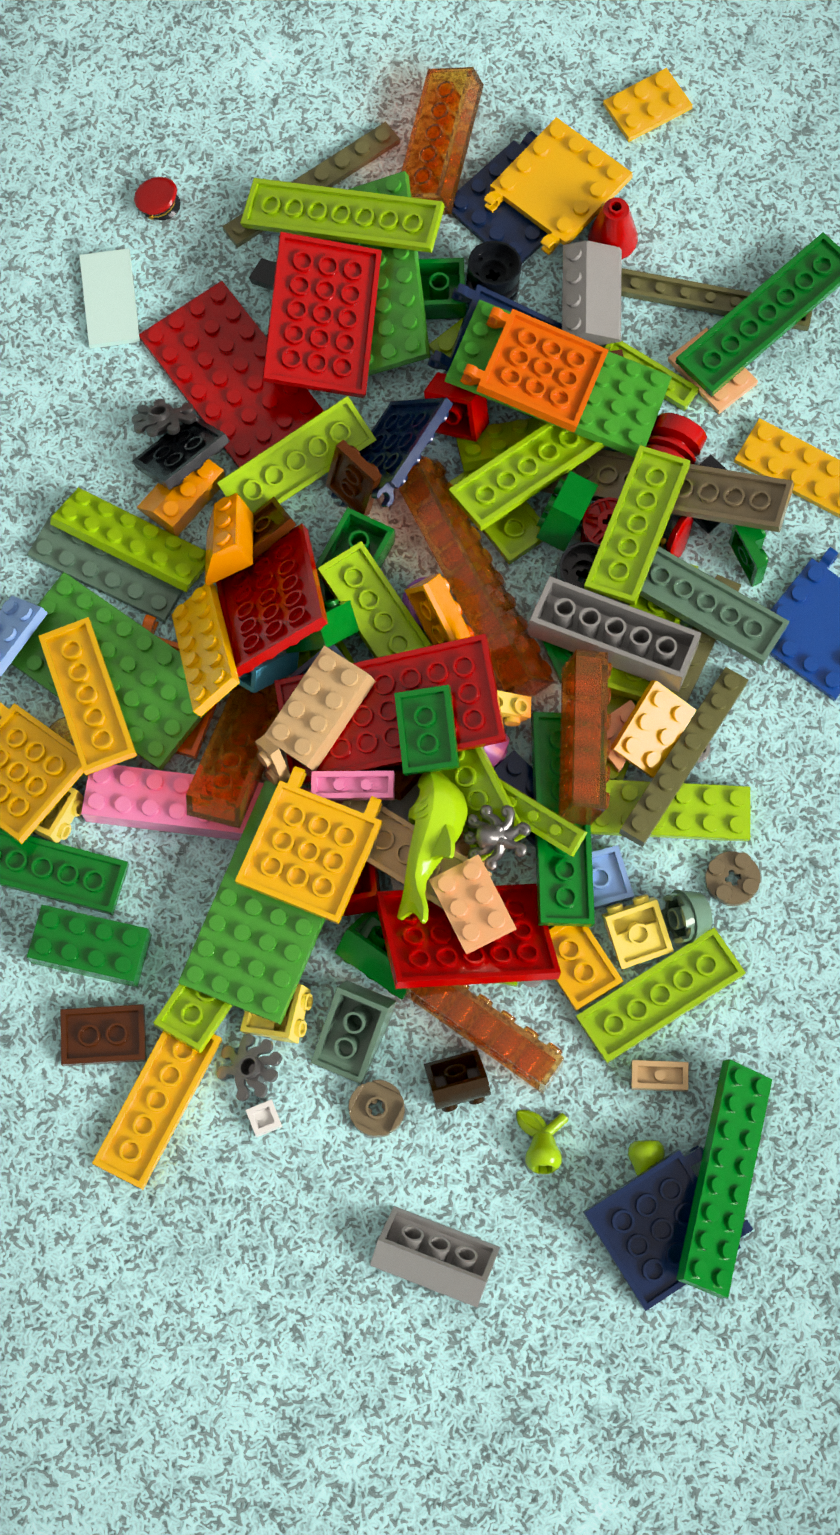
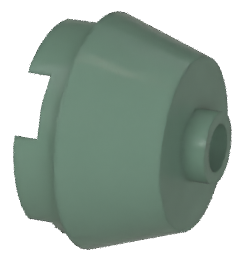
(686, 915)

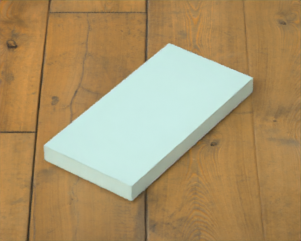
(109, 298)

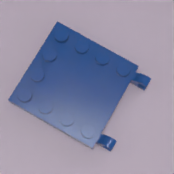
(813, 634)

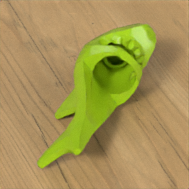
(438, 823)

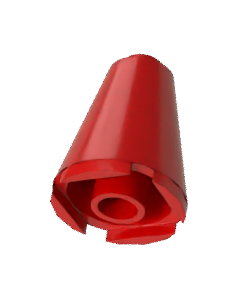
(615, 226)

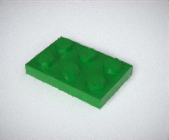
(426, 730)

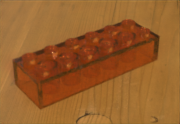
(442, 133)
(584, 737)
(230, 762)
(492, 1032)

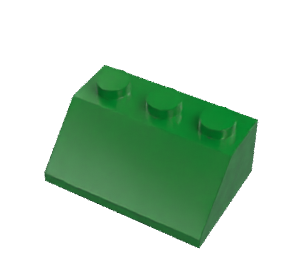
(366, 950)

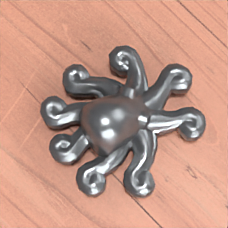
(162, 418)
(496, 835)
(250, 1067)

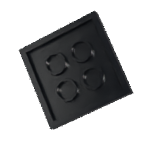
(180, 454)

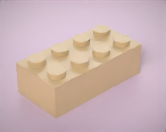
(319, 708)

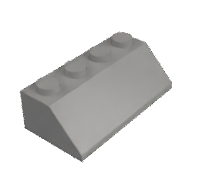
(592, 291)
(434, 1256)

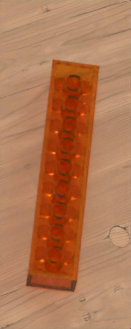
(475, 580)

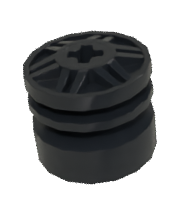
(495, 268)
(576, 562)

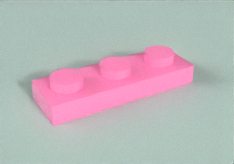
(353, 785)

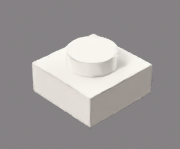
(264, 1118)

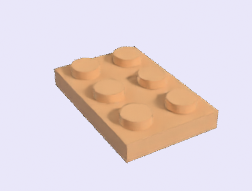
(727, 394)
(472, 904)

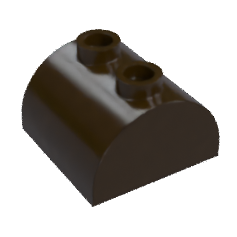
(457, 1080)

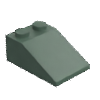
(353, 1031)

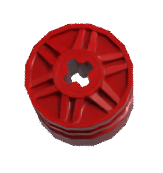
(677, 436)
(597, 519)

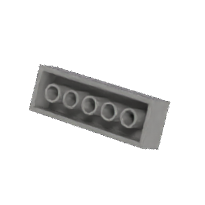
(631, 637)

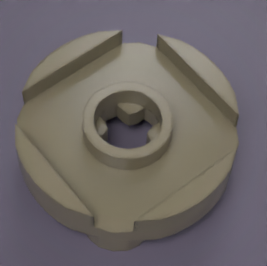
(738, 864)
(371, 1093)

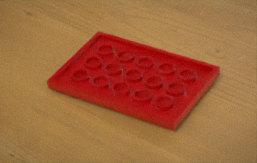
(322, 315)
(272, 601)
(434, 956)

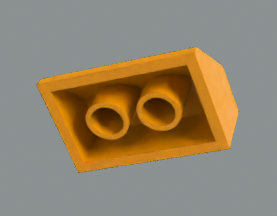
(180, 505)
(228, 539)
(438, 610)

